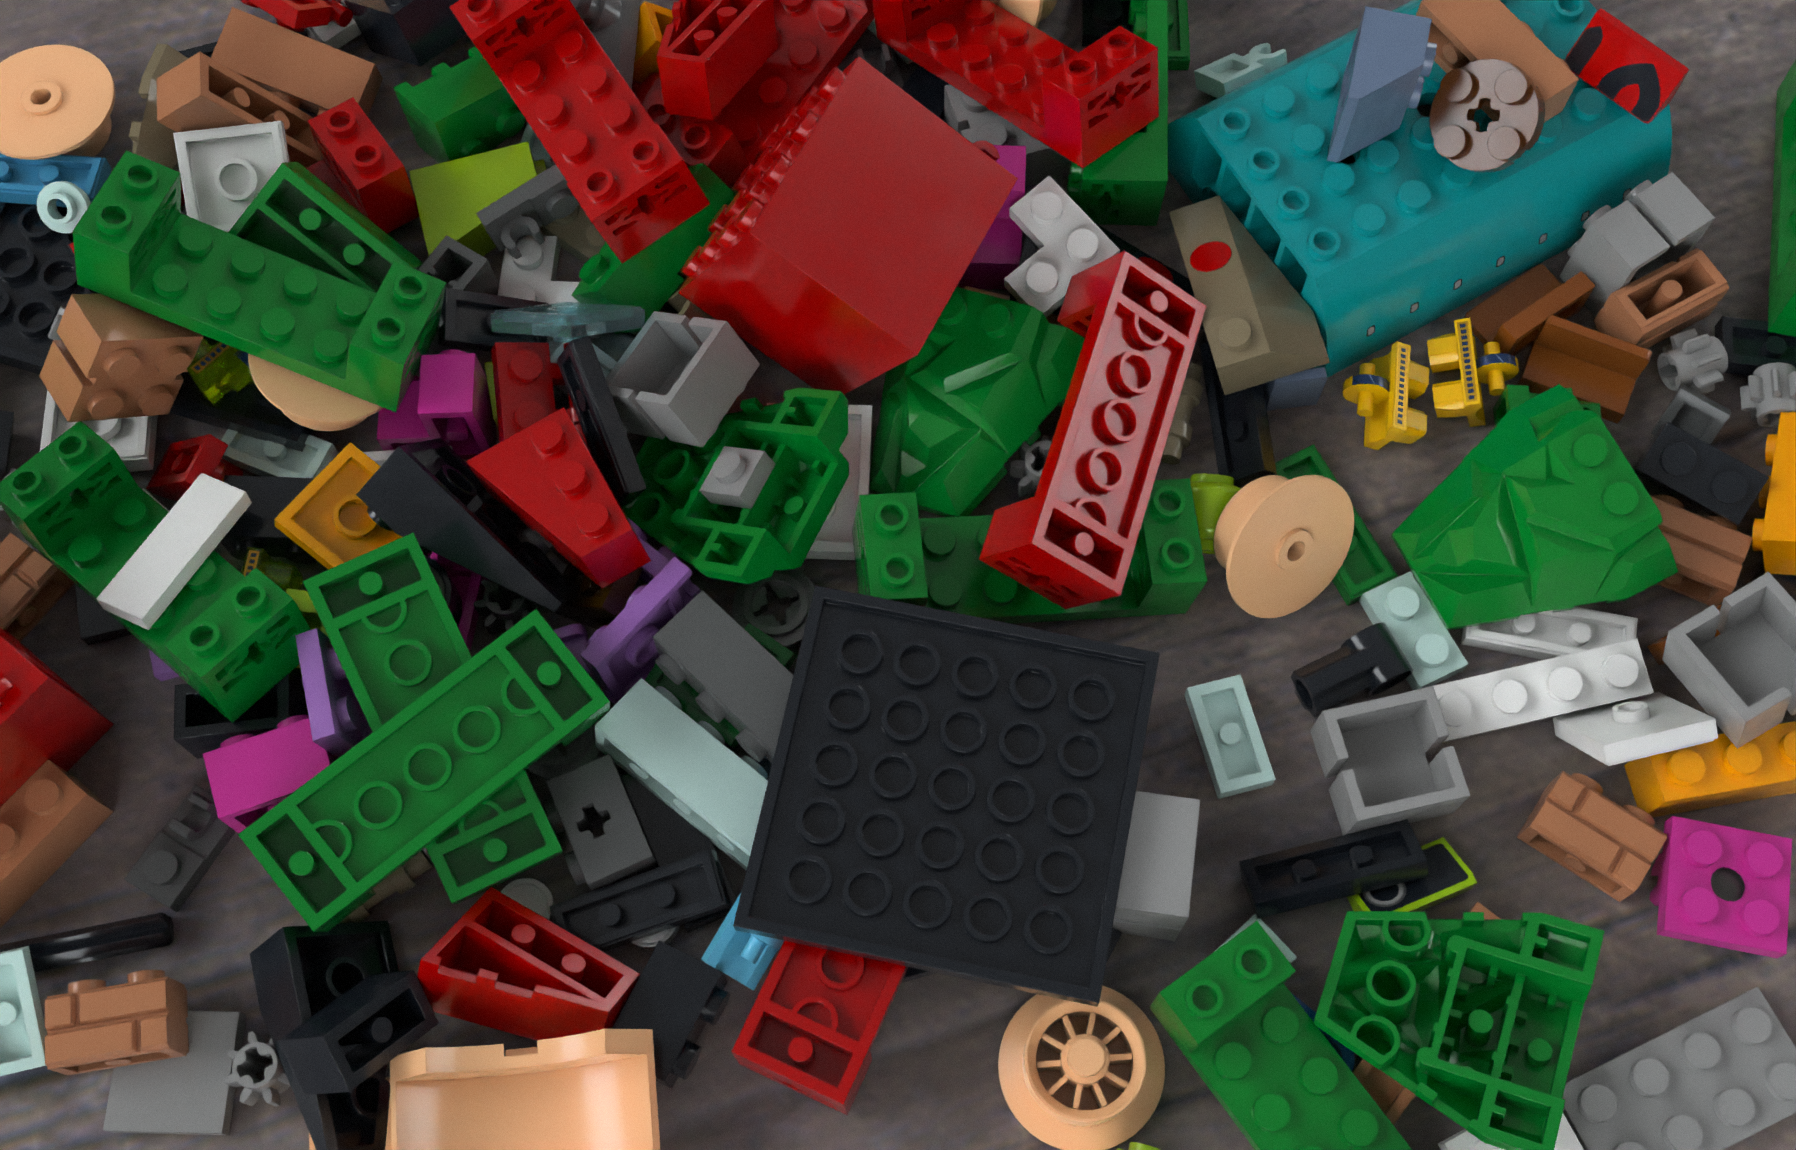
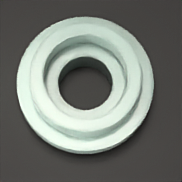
(74, 199)

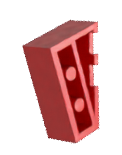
(562, 494)

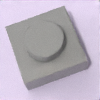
(737, 477)

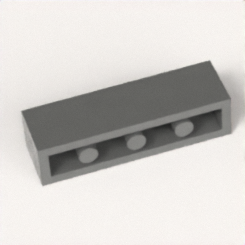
(729, 672)

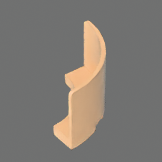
(557, 1096)

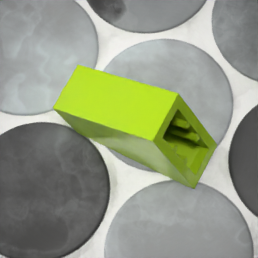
(457, 189)

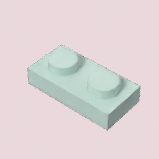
(275, 459)
(1415, 629)
(1229, 736)
(20, 1014)

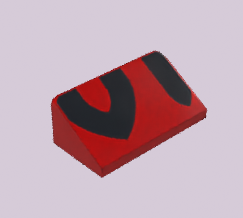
(1625, 66)

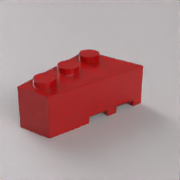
(713, 53)
(522, 974)

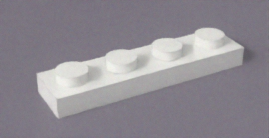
(1543, 689)

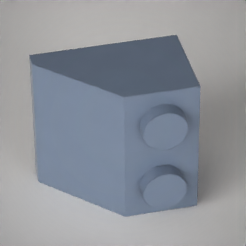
(1380, 79)

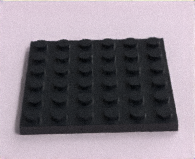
(951, 795)

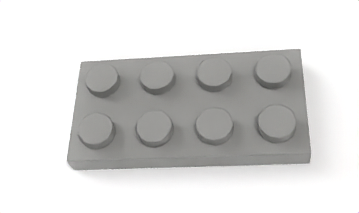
(1691, 1085)

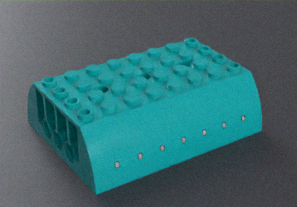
(1402, 227)

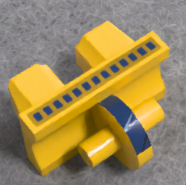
(1460, 352)
(1383, 397)

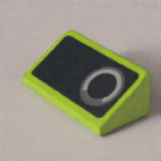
(1446, 879)

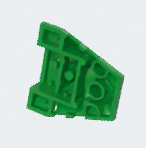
(969, 401)
(788, 513)
(1536, 521)
(1466, 1013)

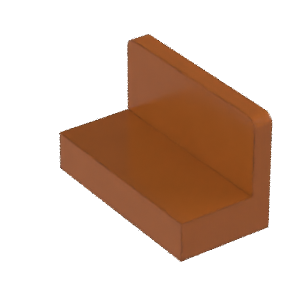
(1521, 308)
(1587, 361)

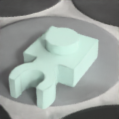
(1236, 70)

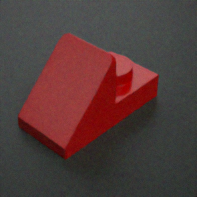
(186, 461)

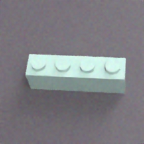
(686, 766)

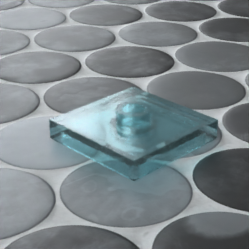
(567, 320)

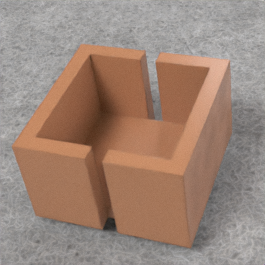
(116, 360)

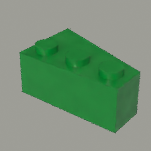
(460, 109)
(320, 229)
(652, 273)

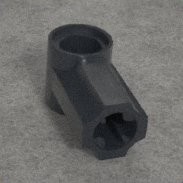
(1363, 664)

